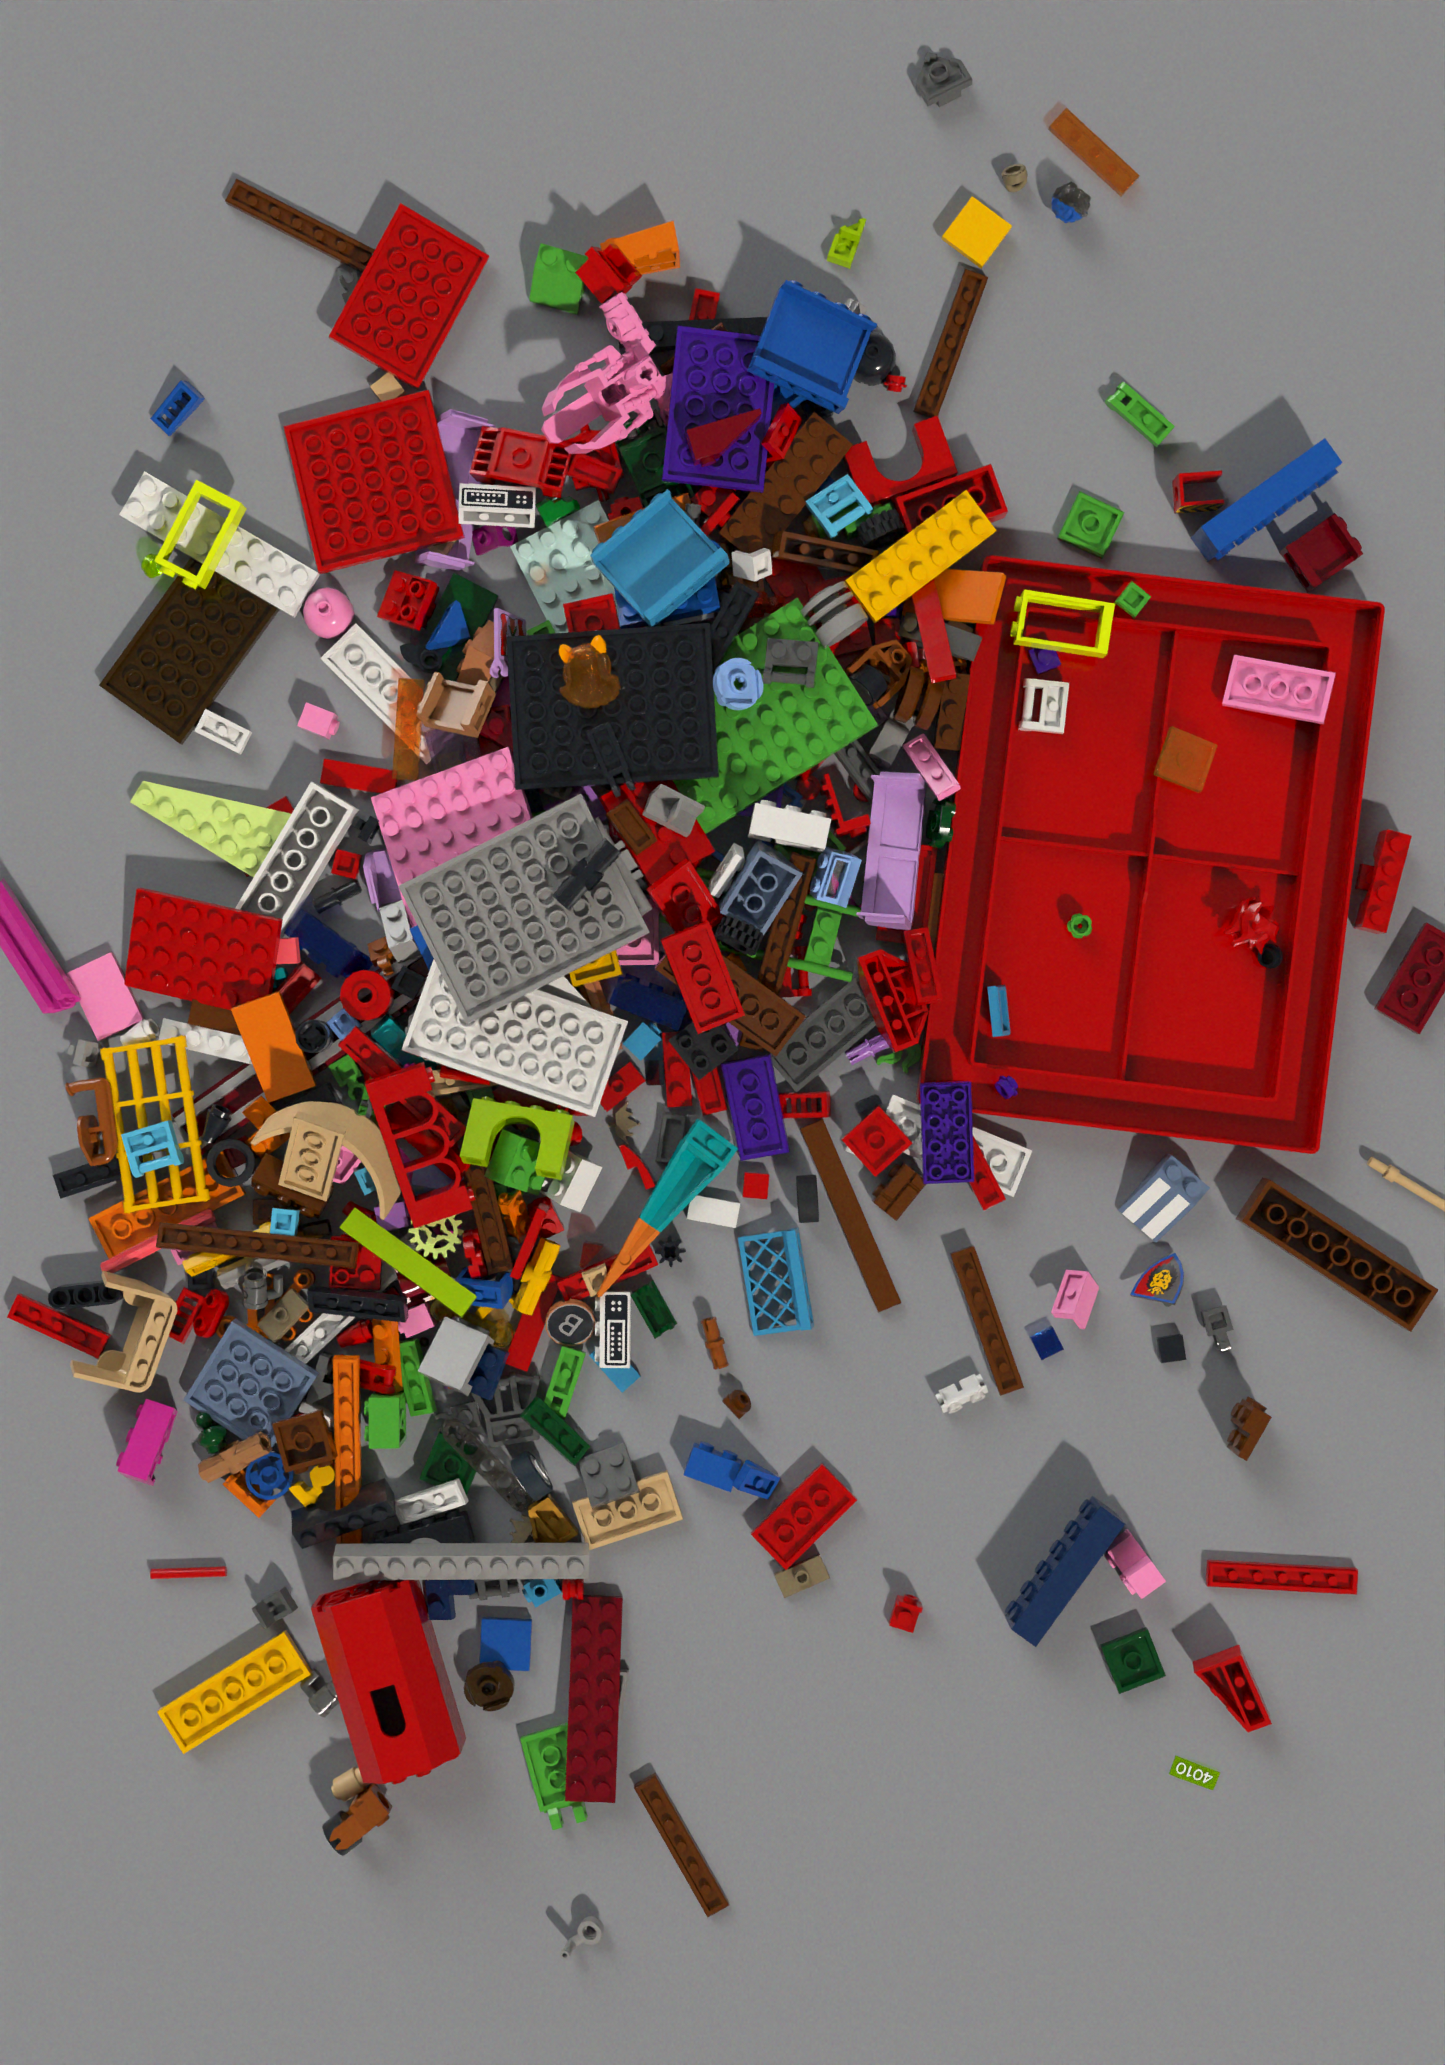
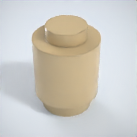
(348, 1784)

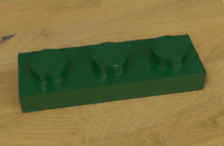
(555, 1431)

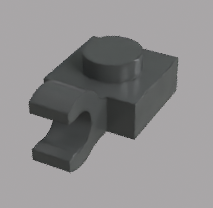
(1217, 1323)

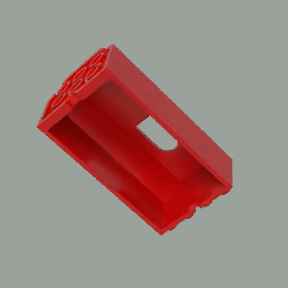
(383, 1638)

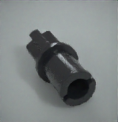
(336, 896)

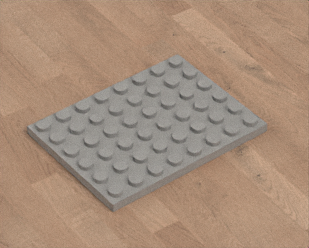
(495, 914)

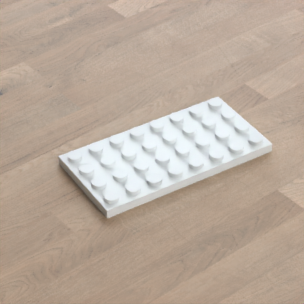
(528, 1045)

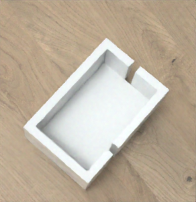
(789, 826)

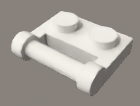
(1052, 706)

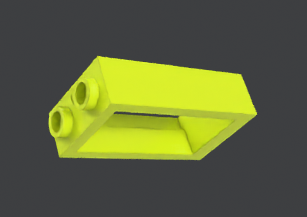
(220, 544)
(1103, 630)

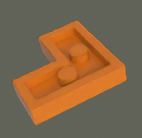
(258, 1113)

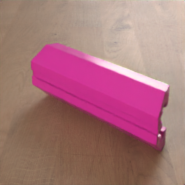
(32, 956)

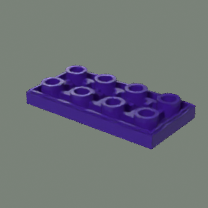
(947, 1132)

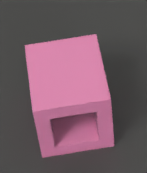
(318, 721)
(418, 1320)

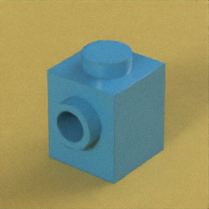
(541, 1590)

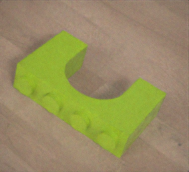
(490, 1117)

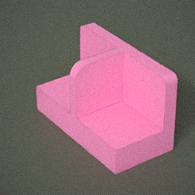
(1076, 1297)

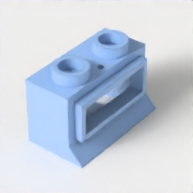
(835, 876)

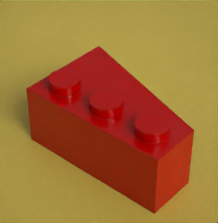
(1233, 1683)

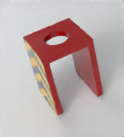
(1192, 478)

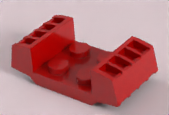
(520, 459)

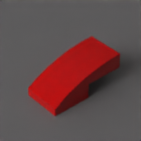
(633, 1160)

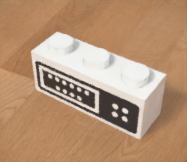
(497, 505)
(614, 1329)

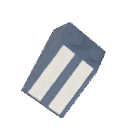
(1163, 1197)

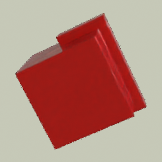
(608, 272)

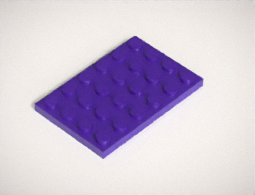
(709, 386)

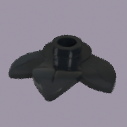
(417, 653)

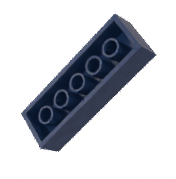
(1063, 1570)

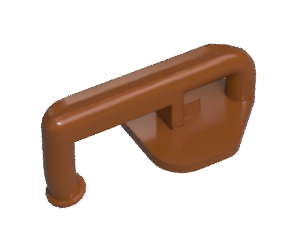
(88, 1126)

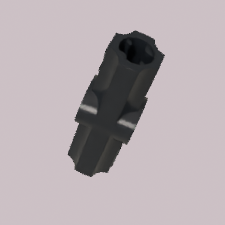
(586, 874)

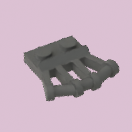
(508, 1426)

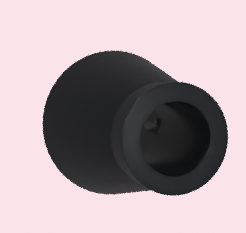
(216, 1121)

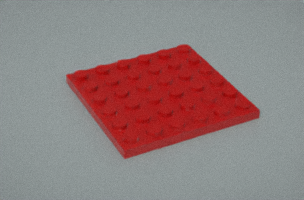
(374, 482)

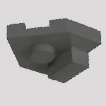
(942, 79)

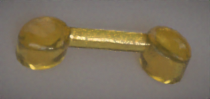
(500, 1330)

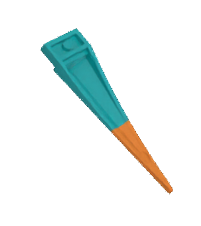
(691, 1168)

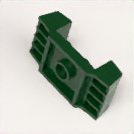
(644, 457)

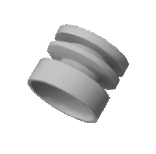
(834, 614)

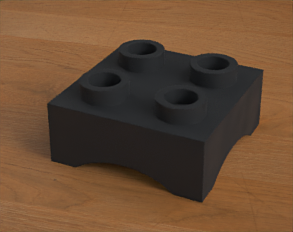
(703, 1050)

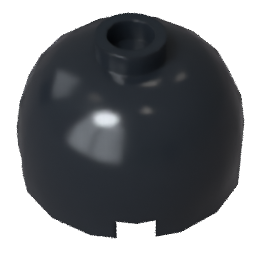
(876, 361)

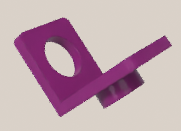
(491, 537)

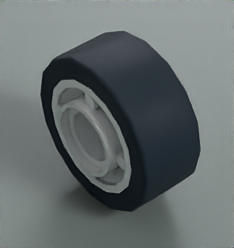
(531, 1475)

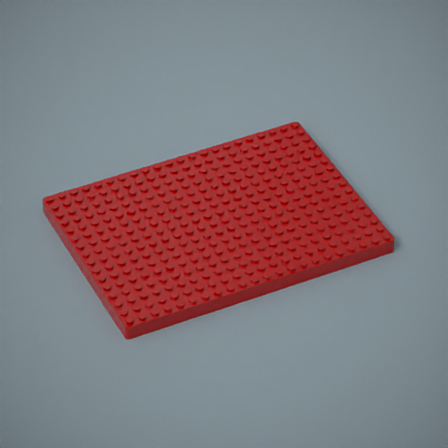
(1155, 1009)

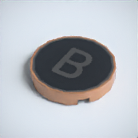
(570, 1322)

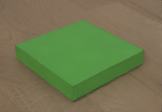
(1090, 525)

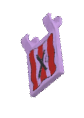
(504, 626)

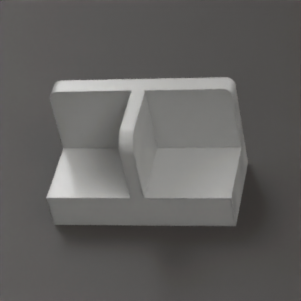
(672, 809)

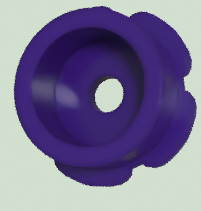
(1006, 1086)

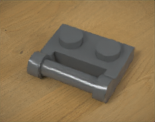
(791, 654)

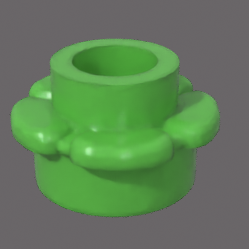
(1073, 925)

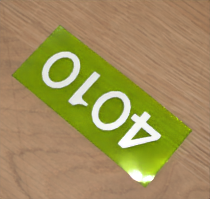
(1194, 1773)

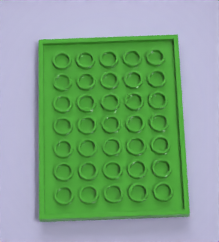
(784, 729)

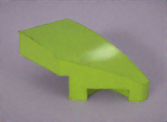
(846, 244)

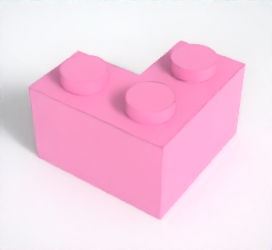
(1137, 1569)

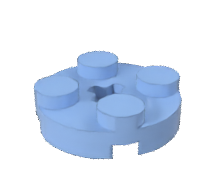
(726, 692)

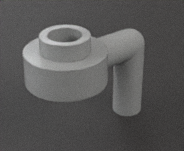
(585, 1934)

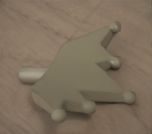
(623, 1123)
(523, 1529)

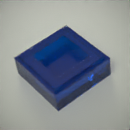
(1046, 1342)

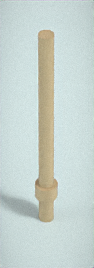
(1392, 1174)

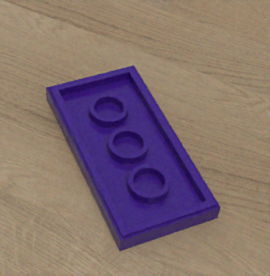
(755, 1107)

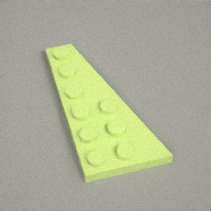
(223, 826)

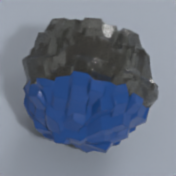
(1070, 203)

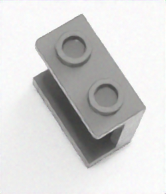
(455, 1354)

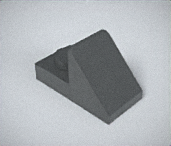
(322, 1385)

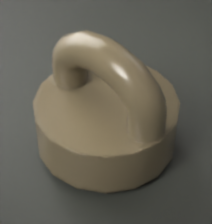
(1014, 175)

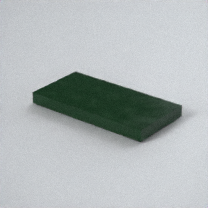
(476, 607)

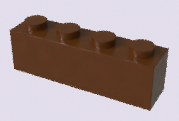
(820, 552)

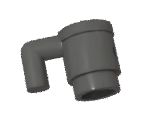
(255, 1290)
(322, 1700)

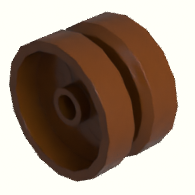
(917, 697)

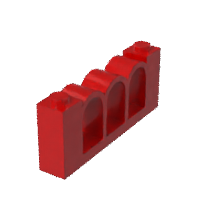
(437, 1203)

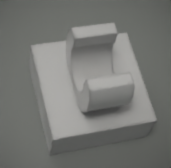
(85, 1053)

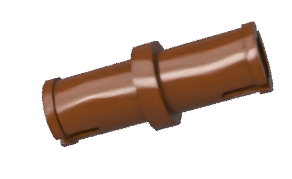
(714, 1343)

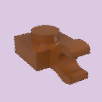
(381, 955)

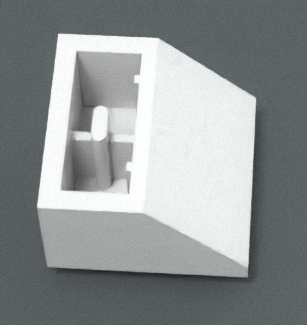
(576, 1183)

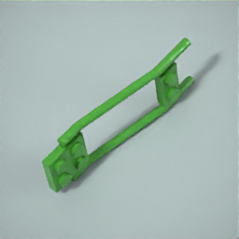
(820, 941)

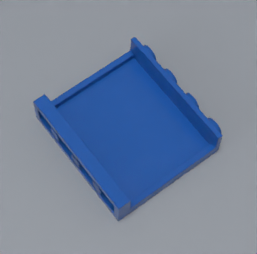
(811, 346)

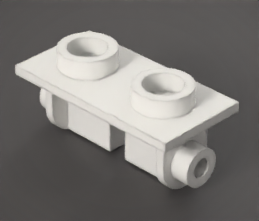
(971, 1392)

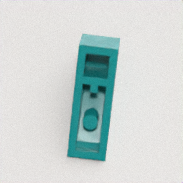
(391, 1037)

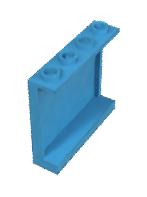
(658, 559)

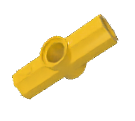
(536, 1276)

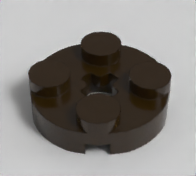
(493, 1673)

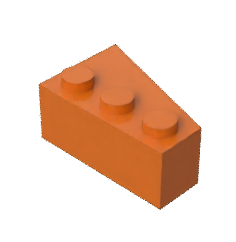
(650, 248)

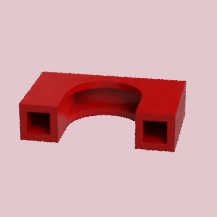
(935, 467)

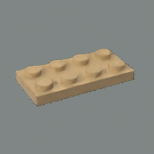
(312, 1155)
(647, 1510)

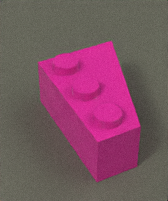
(146, 1441)

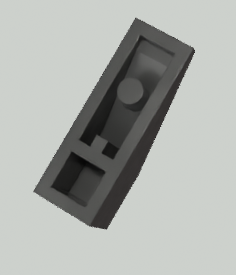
(962, 643)

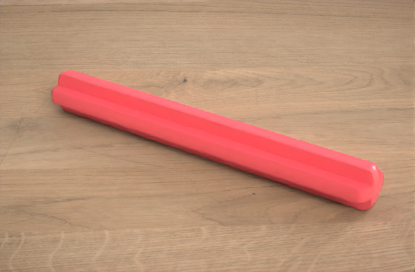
(149, 1246)

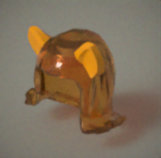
(588, 674)

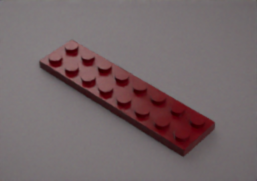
(594, 1699)

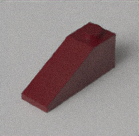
(715, 438)

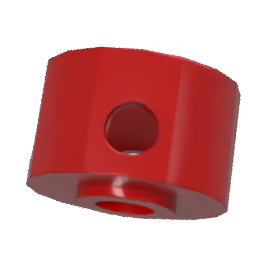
(381, 1000)

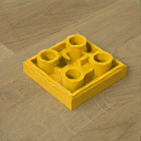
(976, 232)

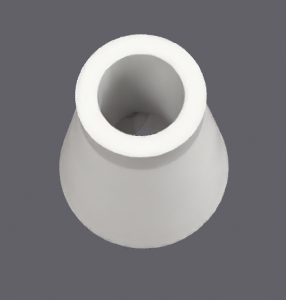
(142, 1032)

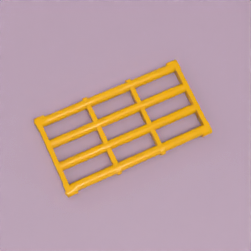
(163, 1098)

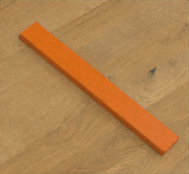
(347, 1436)

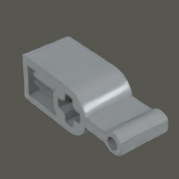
(890, 741)

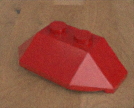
(891, 998)

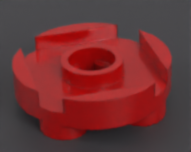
(474, 1253)

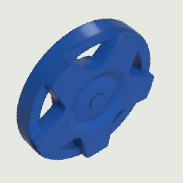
(268, 1477)

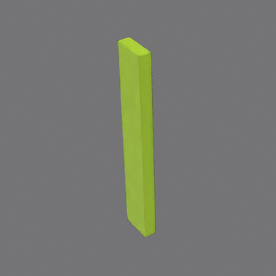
(408, 1262)

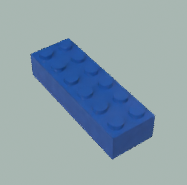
(1269, 498)

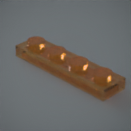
(408, 730)

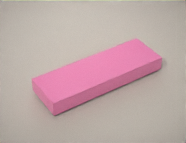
(931, 767)

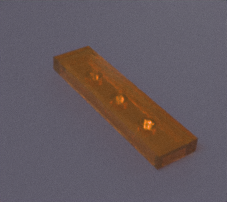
(1093, 152)

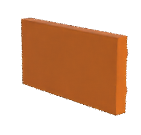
(967, 595)
(273, 1046)

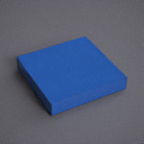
(507, 1642)

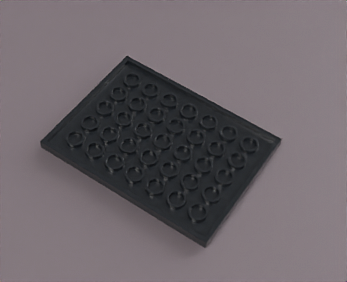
(659, 716)

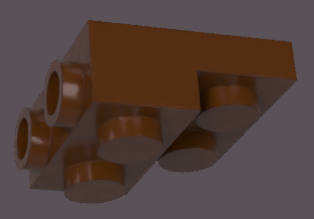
(1251, 1423)
(305, 1442)

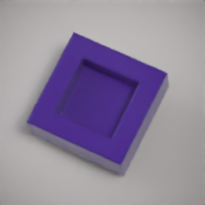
(1043, 660)

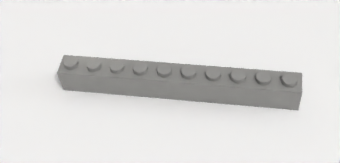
(461, 1561)

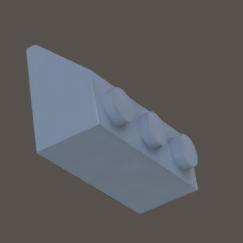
(760, 887)

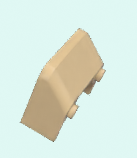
(138, 1362)

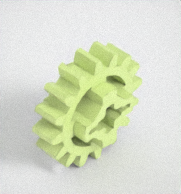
(447, 1236)

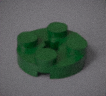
(939, 823)

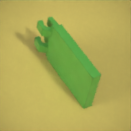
(546, 1762)

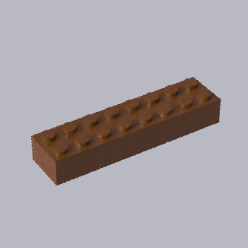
(1336, 1254)

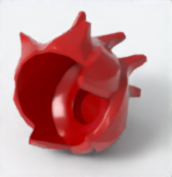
(1253, 925)

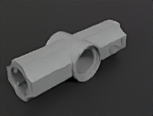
(235, 1272)

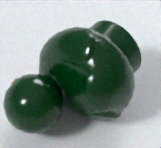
(211, 1436)

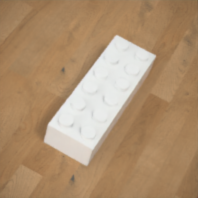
(298, 855)

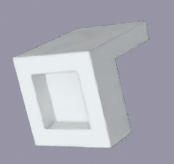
(752, 565)

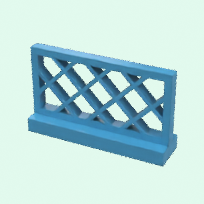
(797, 1277)

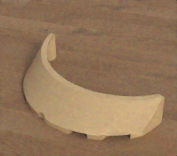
(361, 1138)

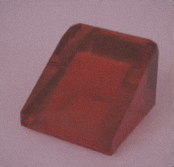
(589, 1250)

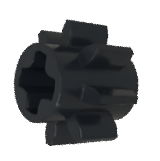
(670, 1258)

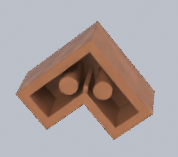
(478, 656)

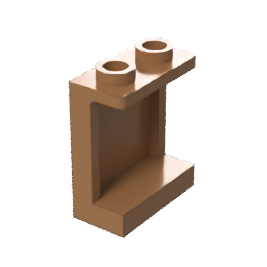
(455, 705)

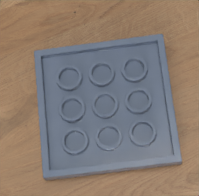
(250, 1383)

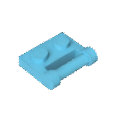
(835, 499)
(150, 1140)

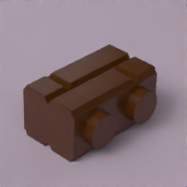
(898, 1191)

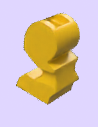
(320, 1479)

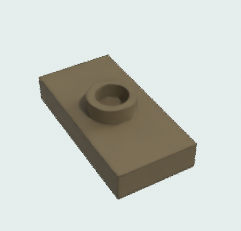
(283, 1315)
(802, 1575)

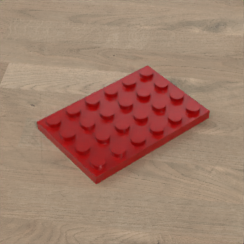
(409, 296)
(201, 950)

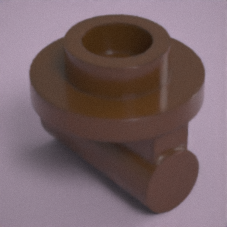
(738, 1403)

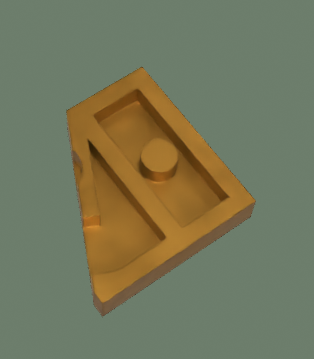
(550, 1522)

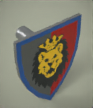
(1161, 1281)

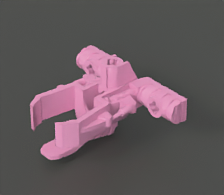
(613, 391)

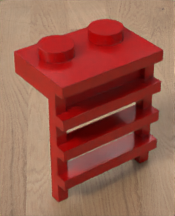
(854, 826)

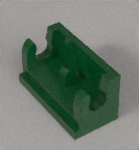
(653, 1309)

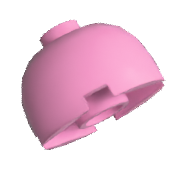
(328, 613)

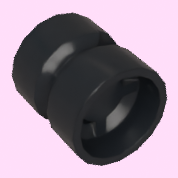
(314, 1036)

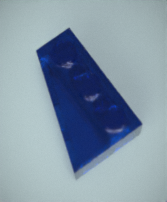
(327, 946)
(649, 1002)

